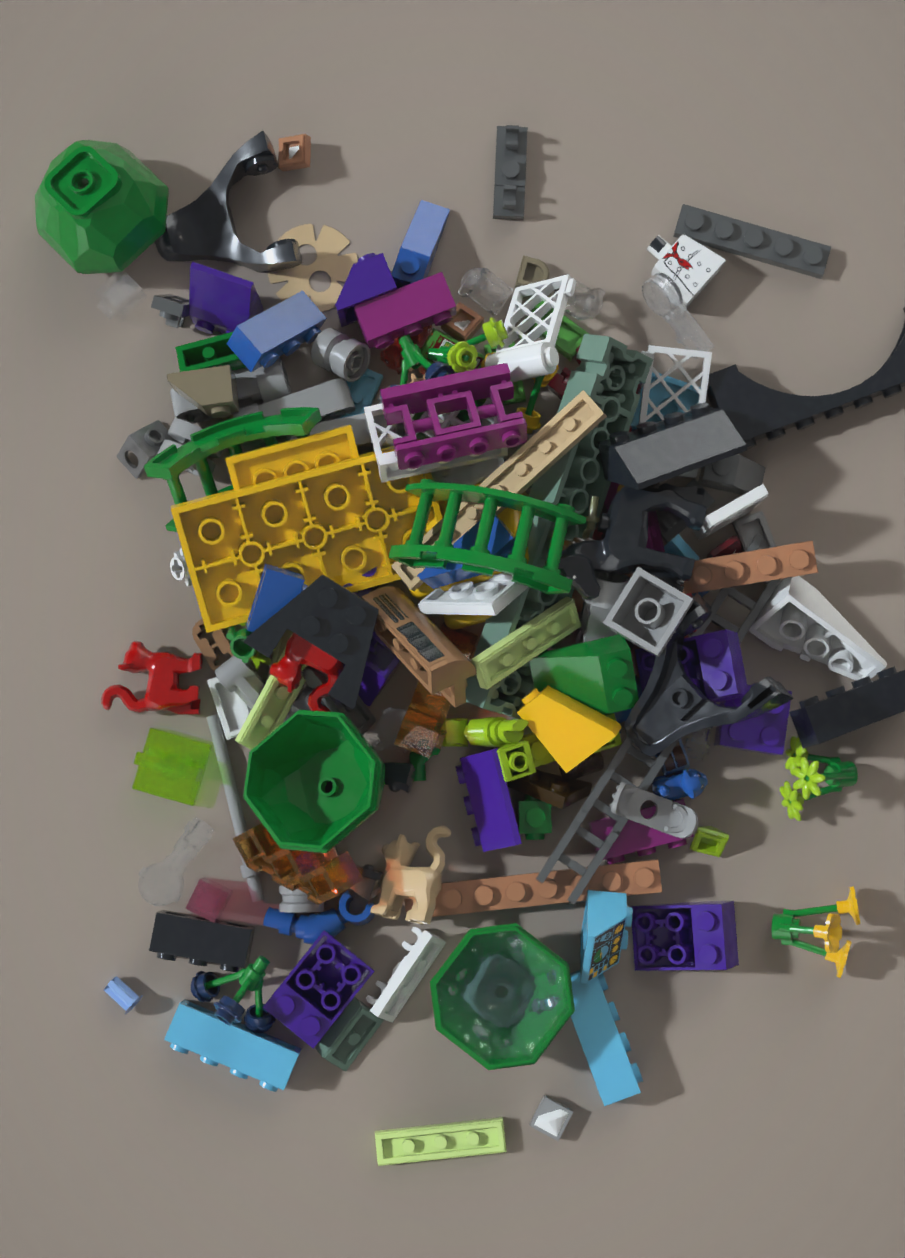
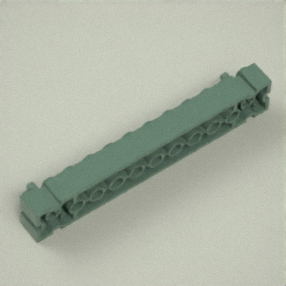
(610, 378)

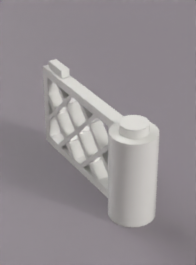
(531, 358)
(704, 375)

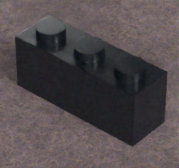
(201, 940)

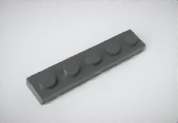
(753, 241)

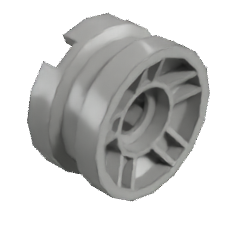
(297, 902)

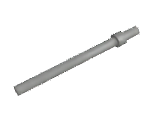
(233, 801)

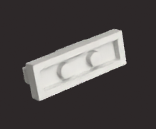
(406, 975)

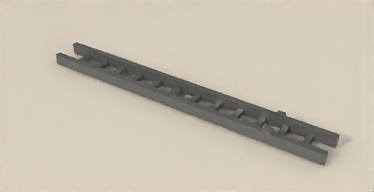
(627, 747)

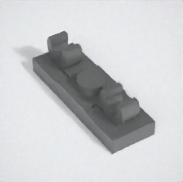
(510, 172)

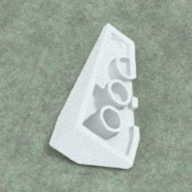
(809, 625)

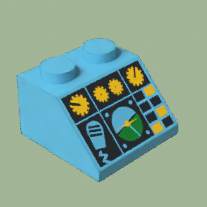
(603, 932)

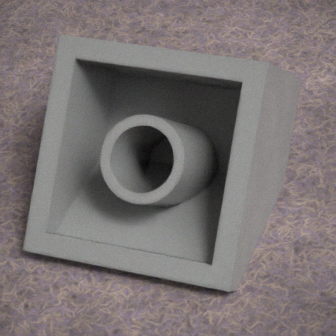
(648, 612)

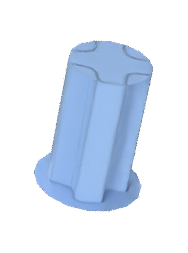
(122, 994)

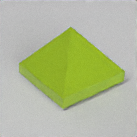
(709, 841)

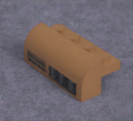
(420, 644)

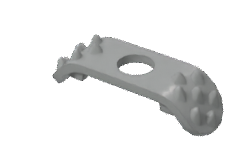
(668, 818)

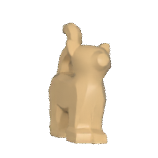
(412, 883)

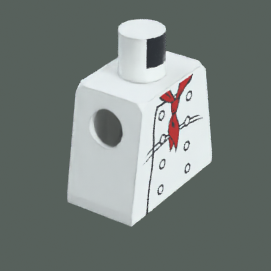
(686, 264)

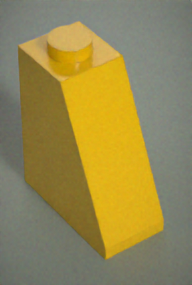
(566, 726)

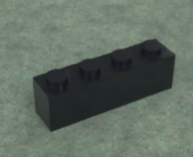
(850, 709)

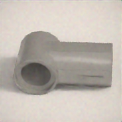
(241, 678)

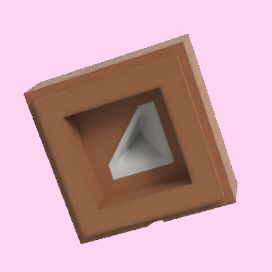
(294, 152)
(464, 323)

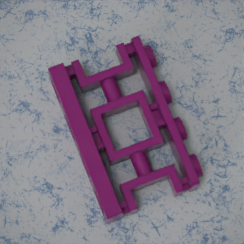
(448, 395)

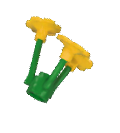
(786, 928)

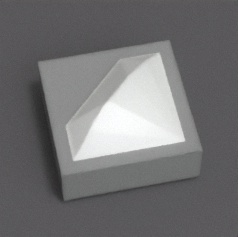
(551, 1118)

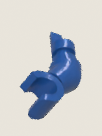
(312, 926)

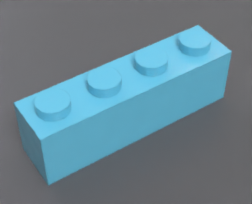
(601, 1041)
(234, 1046)

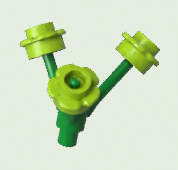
(463, 354)

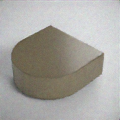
(531, 271)

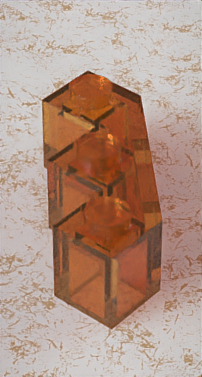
(426, 714)
(297, 869)

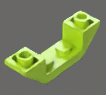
(522, 757)

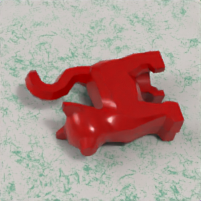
(289, 669)
(163, 682)

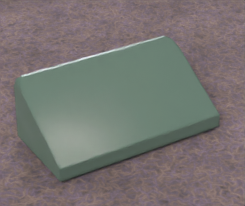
(348, 1034)

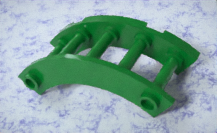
(224, 435)
(478, 558)

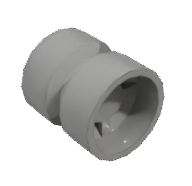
(340, 354)

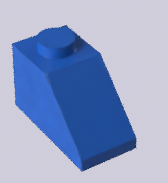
(274, 591)

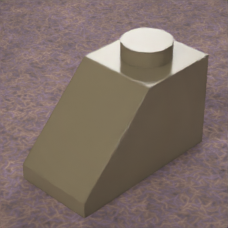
(208, 389)

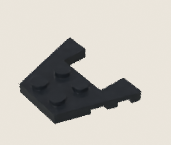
(331, 621)

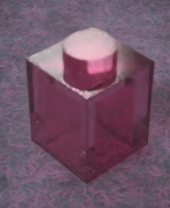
(209, 899)

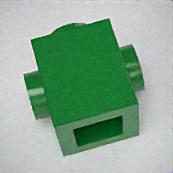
(534, 818)

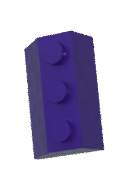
(488, 801)

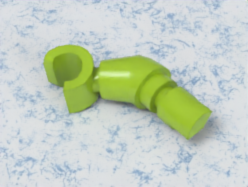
(483, 731)

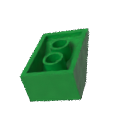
(590, 672)

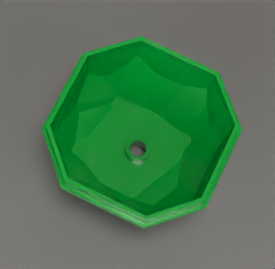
(107, 220)
(290, 777)

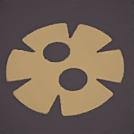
(328, 246)

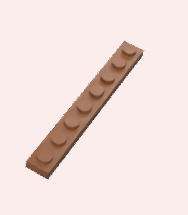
(745, 568)
(525, 891)

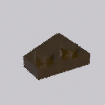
(552, 788)

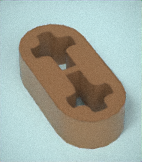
(205, 646)

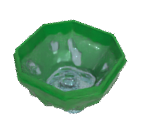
(509, 1028)

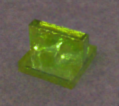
(171, 766)

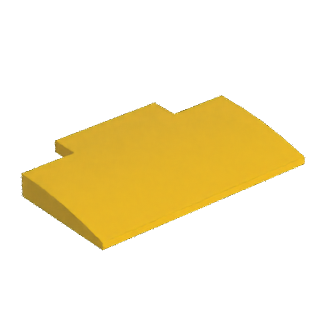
(297, 508)

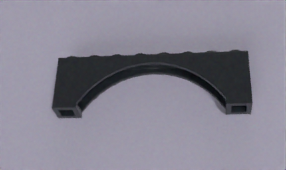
(767, 412)

